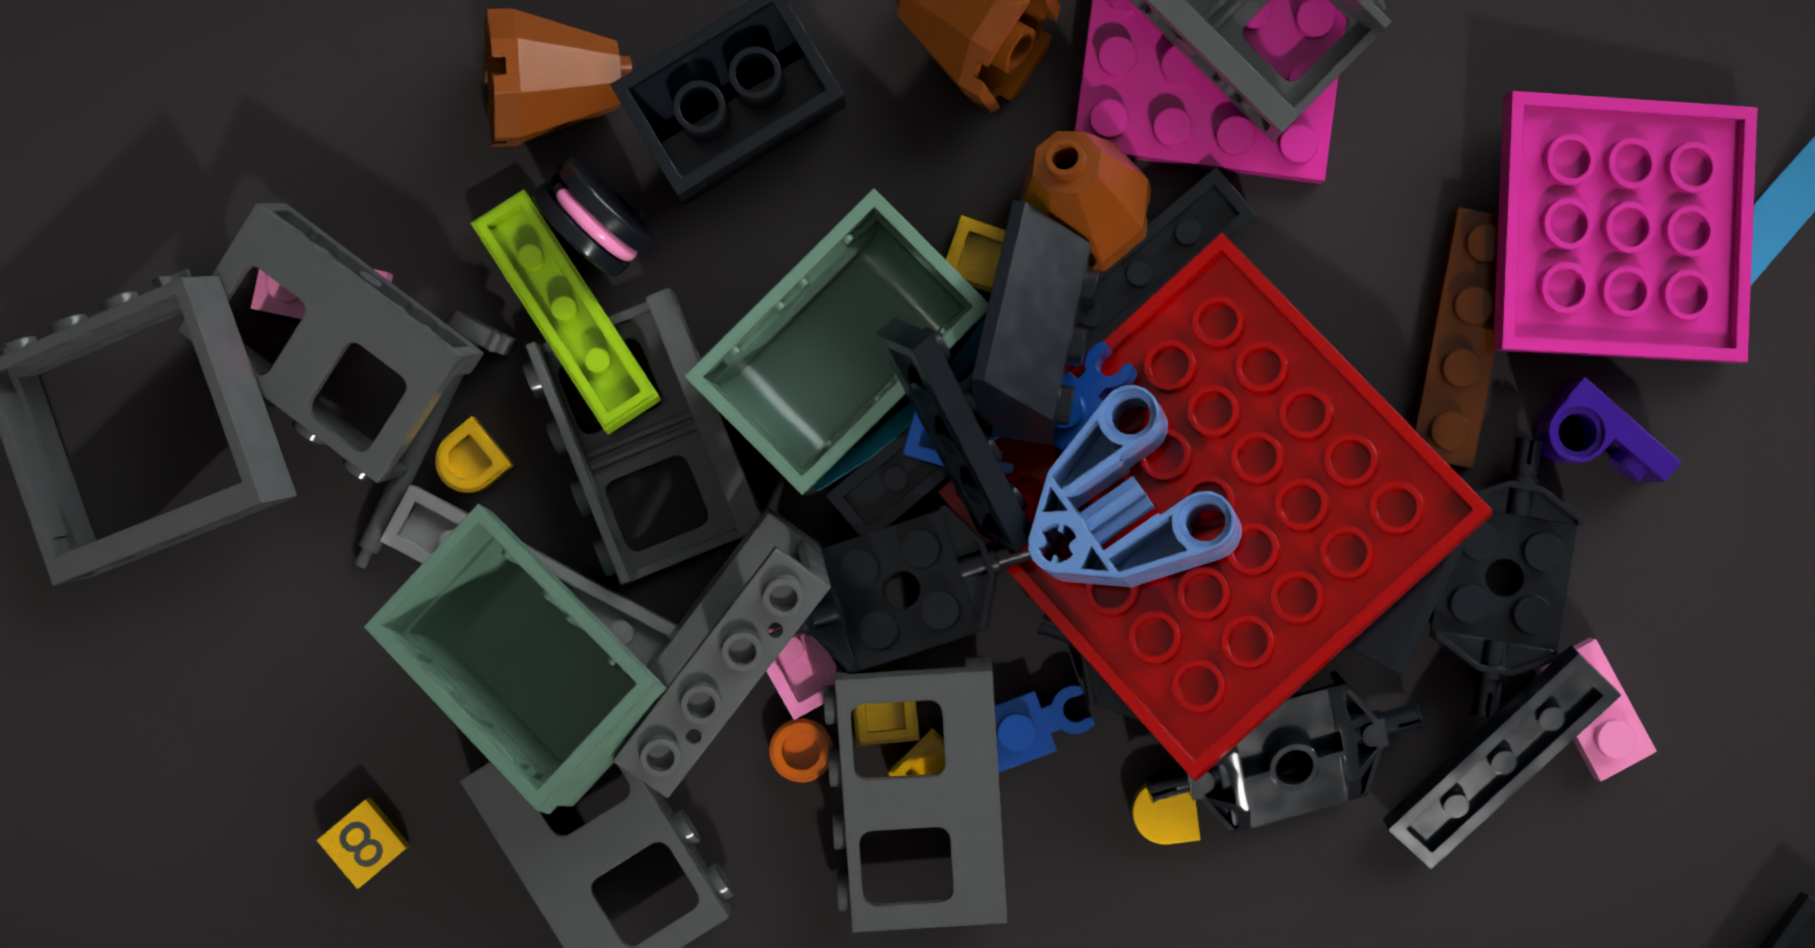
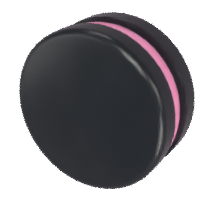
(593, 217)

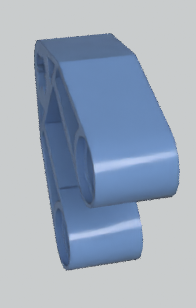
(1093, 463)

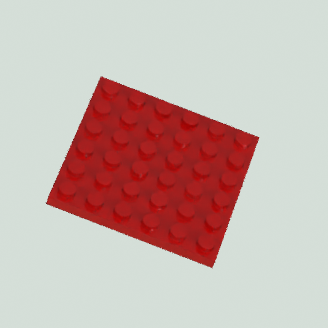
(1329, 494)

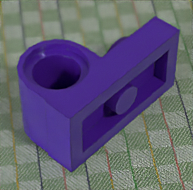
(1604, 426)

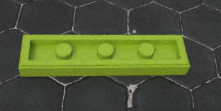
(566, 312)

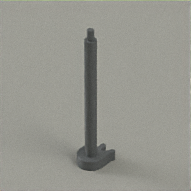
(478, 334)

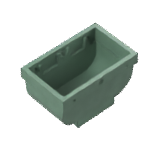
(806, 362)
(516, 661)

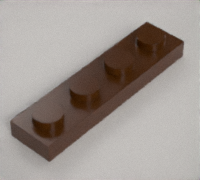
(1460, 341)

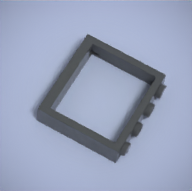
(40, 458)

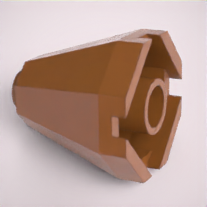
(982, 44)
(545, 76)
(1090, 191)

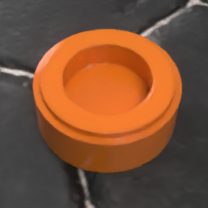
(800, 749)

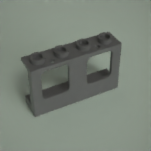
(1214, 43)
(342, 307)
(679, 426)
(725, 647)
(958, 798)
(563, 867)

